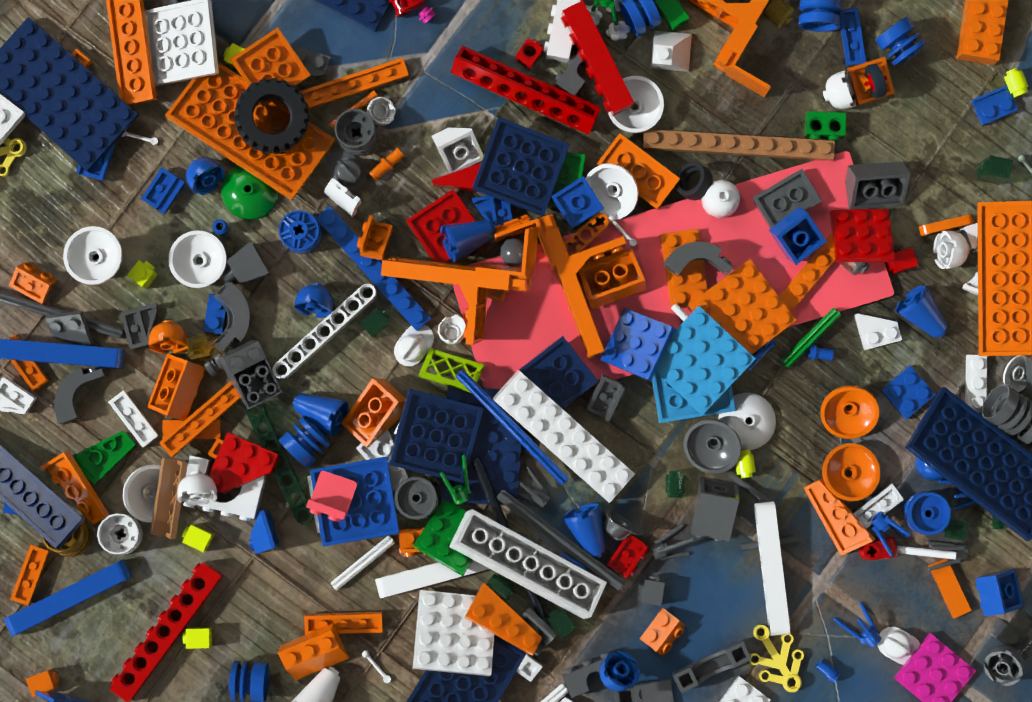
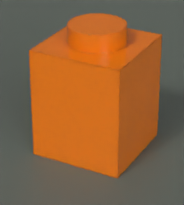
(43, 681)

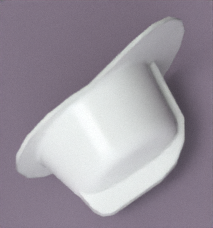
(413, 345)
(897, 644)

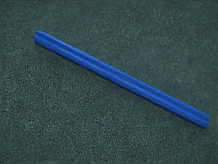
(512, 427)

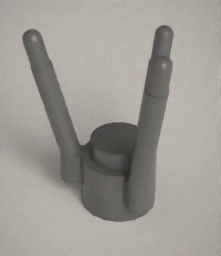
(539, 497)
(661, 549)
(961, 550)

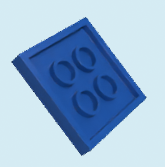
(637, 344)

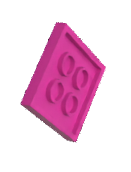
(934, 672)

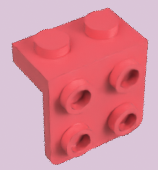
(332, 496)

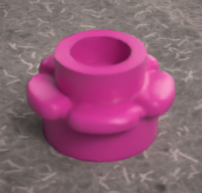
(426, 14)

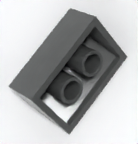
(876, 185)

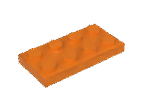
(652, 178)
(691, 280)

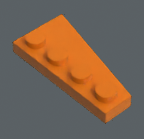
(76, 486)
(837, 518)
(498, 618)

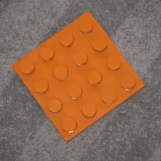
(746, 307)

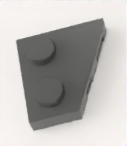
(71, 327)

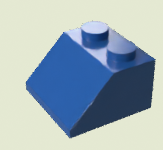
(999, 592)

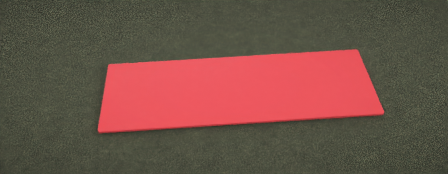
(539, 316)

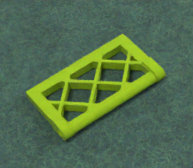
(429, 363)

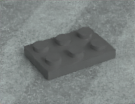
(785, 197)

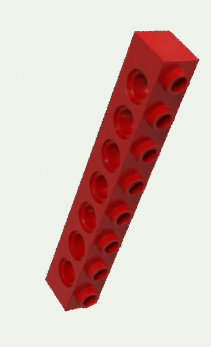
(525, 90)
(128, 690)

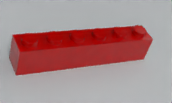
(597, 57)

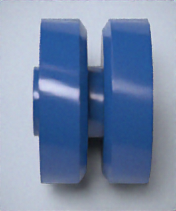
(639, 14)
(820, 15)
(938, 511)

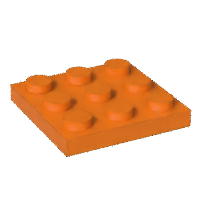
(270, 59)

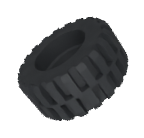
(271, 90)

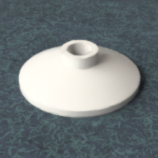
(1015, 373)

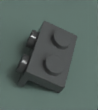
(606, 397)
(540, 627)

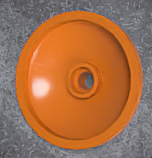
(852, 421)
(863, 470)

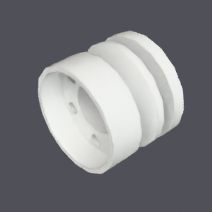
(111, 541)

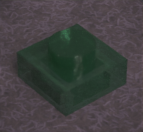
(956, 530)

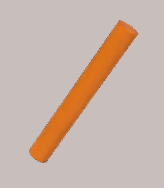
(359, 105)

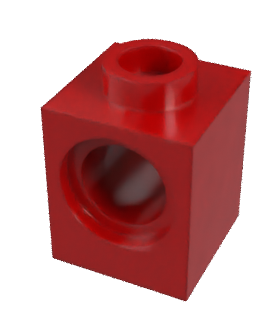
(526, 61)
(903, 261)

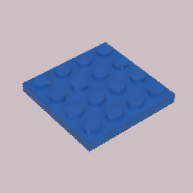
(372, 506)

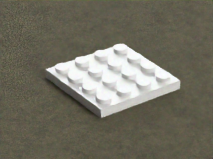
(182, 41)
(449, 640)

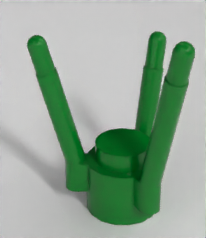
(459, 493)

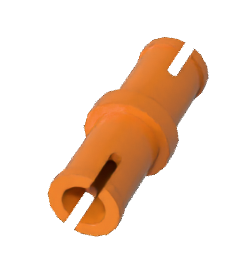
(386, 164)

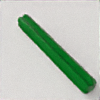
(811, 337)

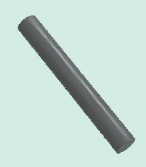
(749, 488)
(783, 540)

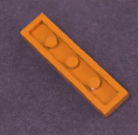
(345, 622)

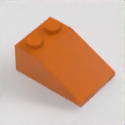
(374, 411)

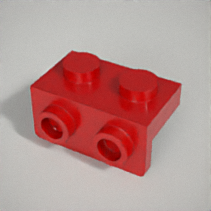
(628, 555)

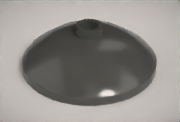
(712, 456)

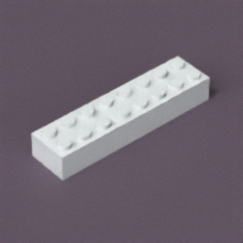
(563, 436)
(528, 564)

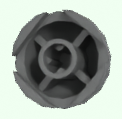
(1004, 665)

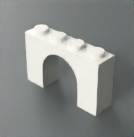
(246, 502)

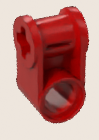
(407, 6)
(878, 549)

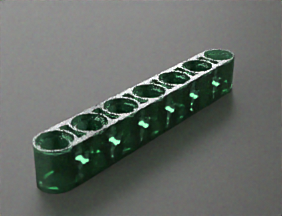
(280, 473)

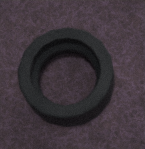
(702, 187)

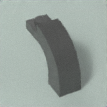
(697, 251)
(238, 316)
(67, 392)

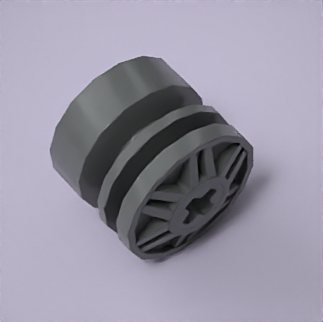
(356, 122)
(1007, 409)

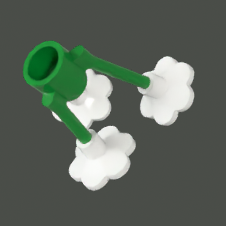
(616, 30)

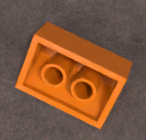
(612, 278)
(176, 387)
(313, 652)

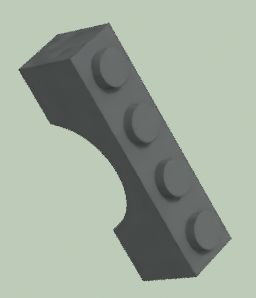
(712, 664)

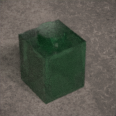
(375, 322)
(561, 622)

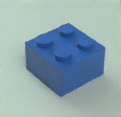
(797, 235)

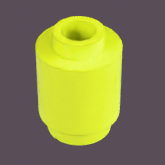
(1016, 82)
(745, 465)

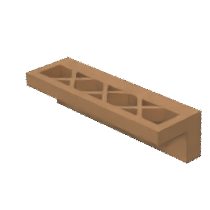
(166, 505)

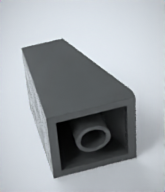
(715, 509)

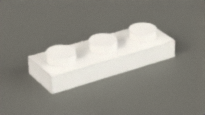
(976, 381)
(133, 418)
(883, 501)

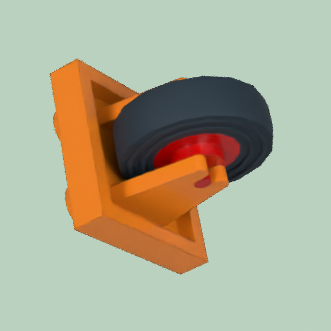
(871, 80)

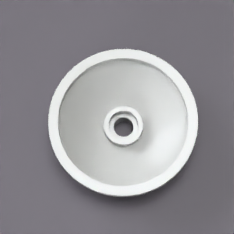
(649, 102)
(618, 202)
(80, 254)
(184, 258)
(762, 417)
(135, 499)

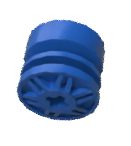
(900, 41)
(304, 242)
(304, 442)
(249, 681)

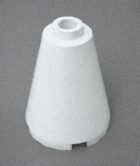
(321, 688)

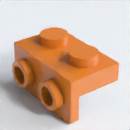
(374, 239)
(663, 632)

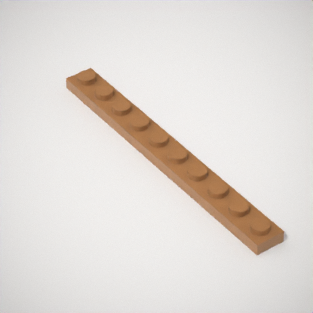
(739, 145)

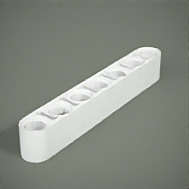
(315, 334)
(772, 568)
(420, 577)

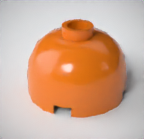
(167, 337)

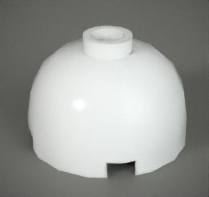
(839, 91)
(721, 199)
(951, 249)
(197, 489)

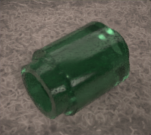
(675, 484)
(501, 586)

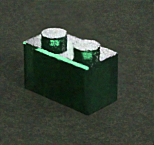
(994, 169)

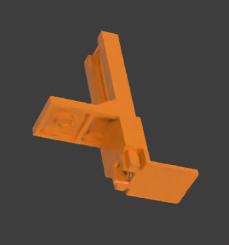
(743, 20)
(567, 271)
(472, 280)

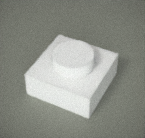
(529, 667)

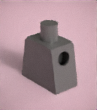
(246, 266)

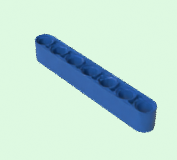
(62, 353)
(67, 598)

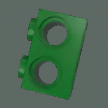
(824, 120)

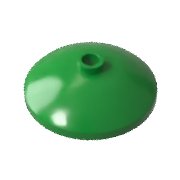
(250, 204)

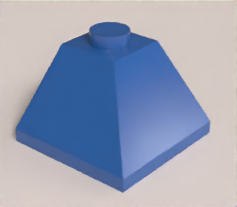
(263, 533)

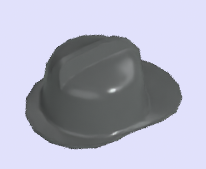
(346, 169)
(618, 527)

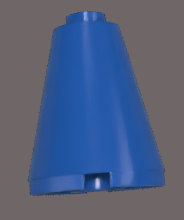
(466, 237)
(922, 312)
(322, 411)
(587, 528)

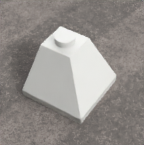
(671, 51)
(458, 148)

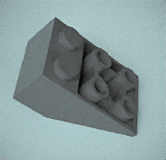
(250, 373)
(647, 692)

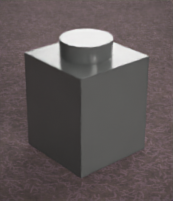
(652, 591)

